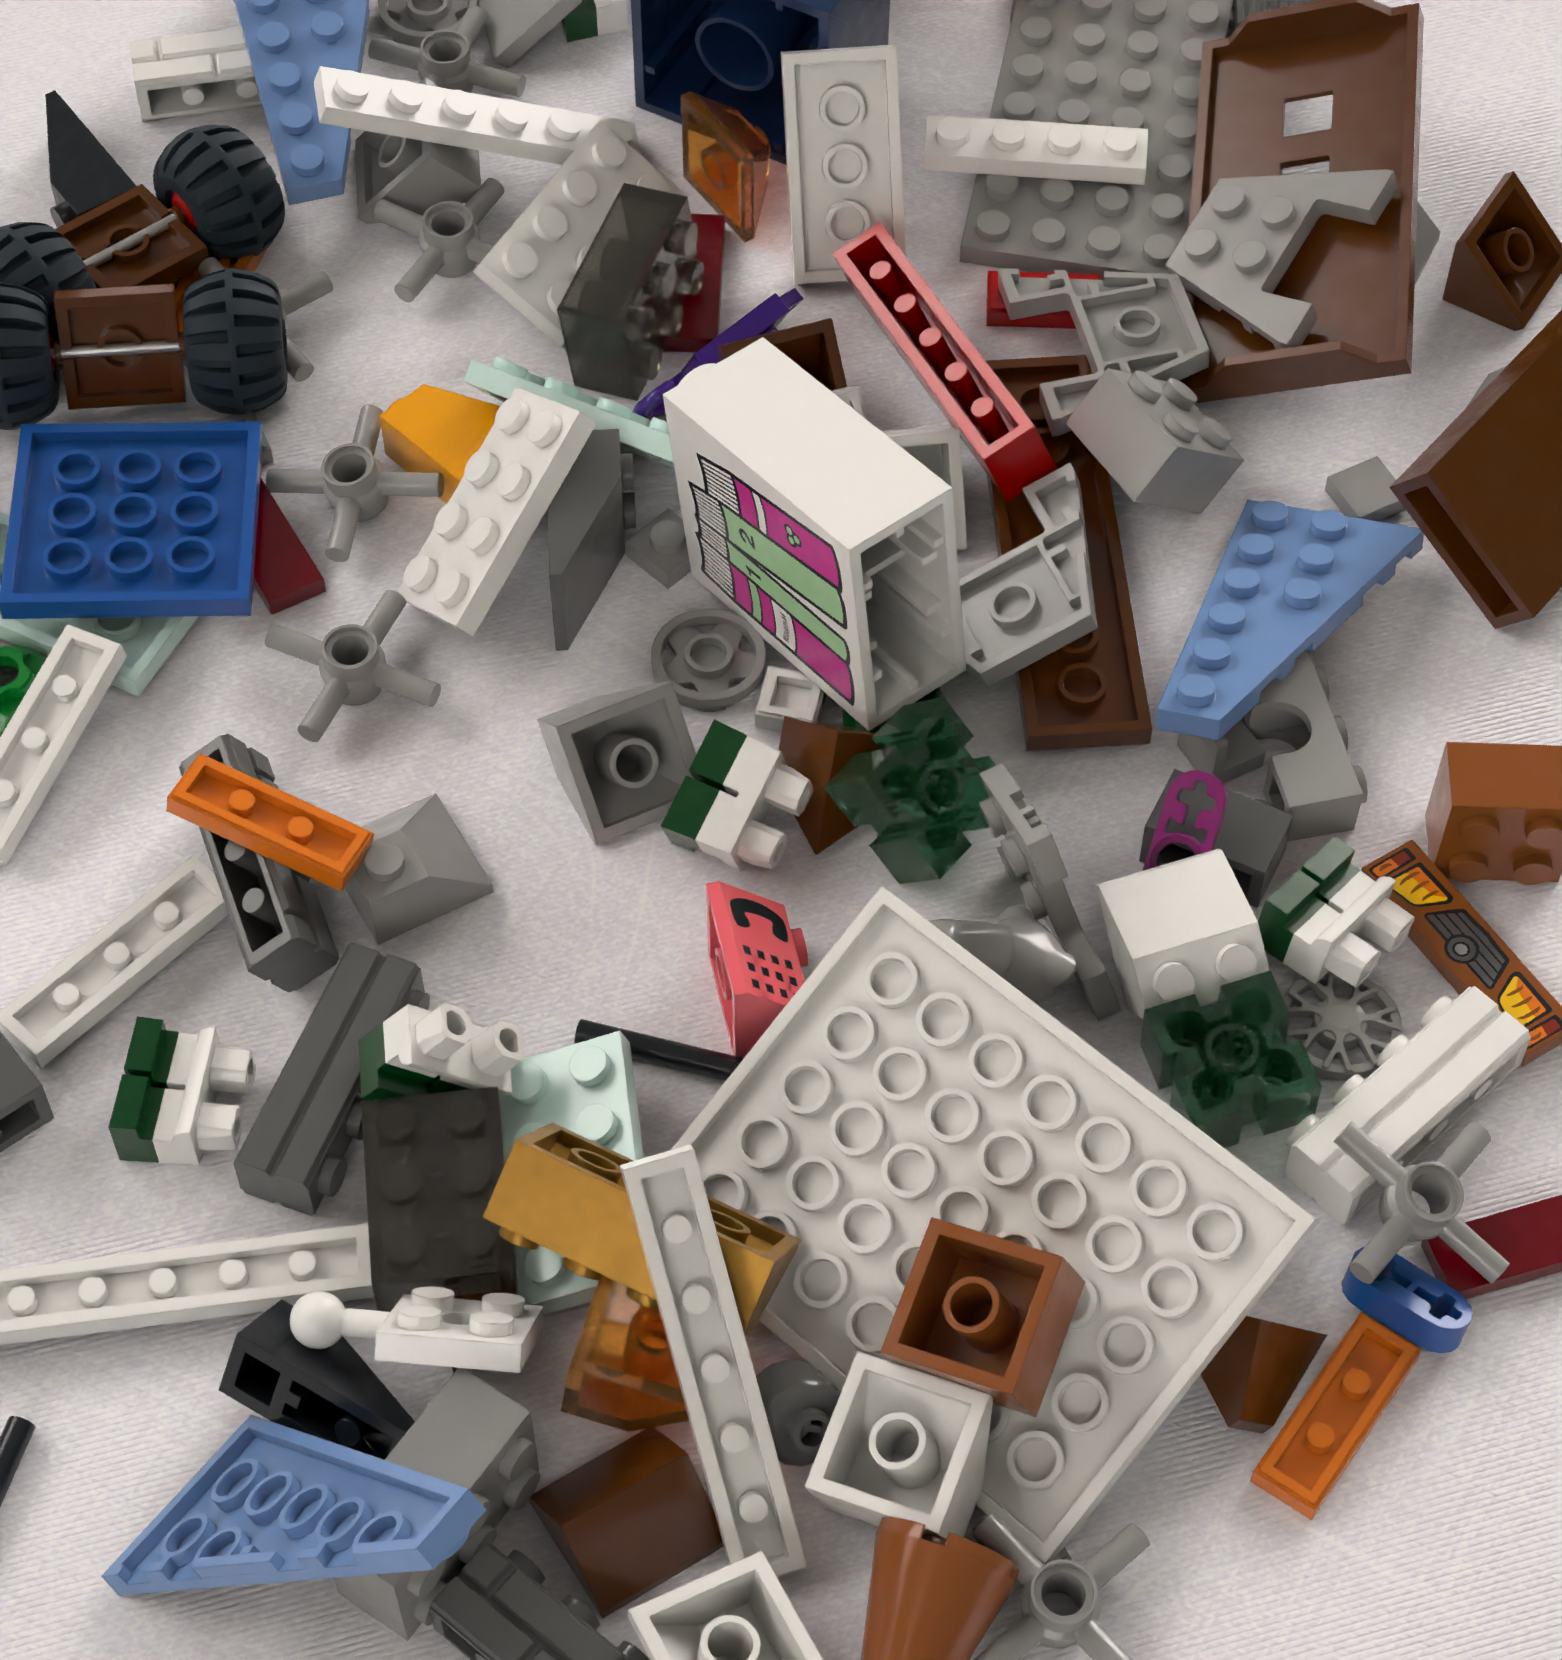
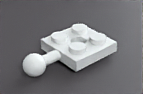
(428, 1328)

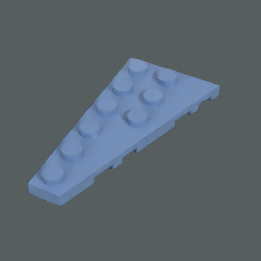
(285, 51)
(1276, 592)
(294, 1510)

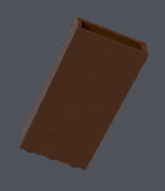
(1494, 487)

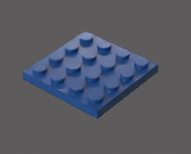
(133, 520)

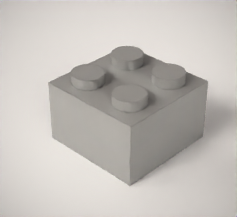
(1155, 440)

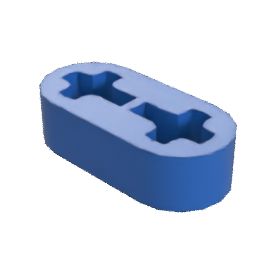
(1412, 1304)

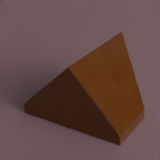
(819, 753)
(1259, 1371)

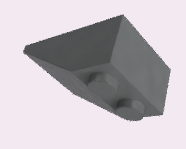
(588, 530)

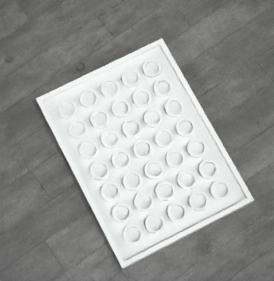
(943, 1092)

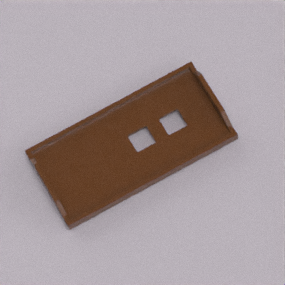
(1348, 269)

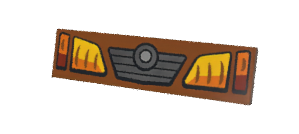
(1466, 946)

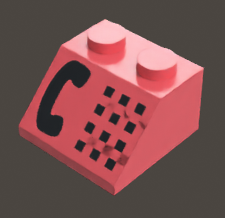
(752, 960)

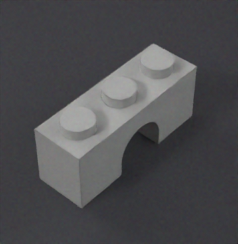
(1317, 778)

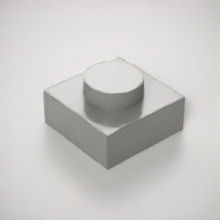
(661, 549)

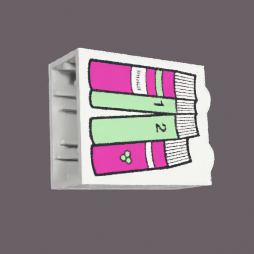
(818, 531)

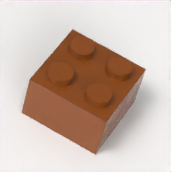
(1497, 813)
(984, 1314)

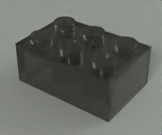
(630, 291)
(427, 1191)

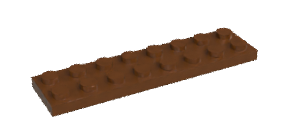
(1095, 685)

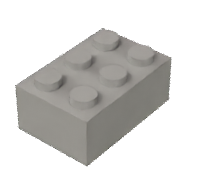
(472, 1440)

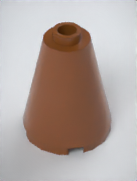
(931, 1594)

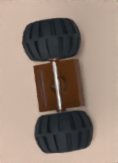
(209, 202)
(129, 351)

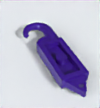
(759, 321)

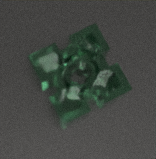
(916, 791)
(1247, 1031)

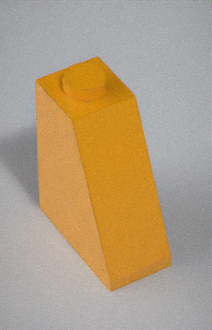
(436, 432)

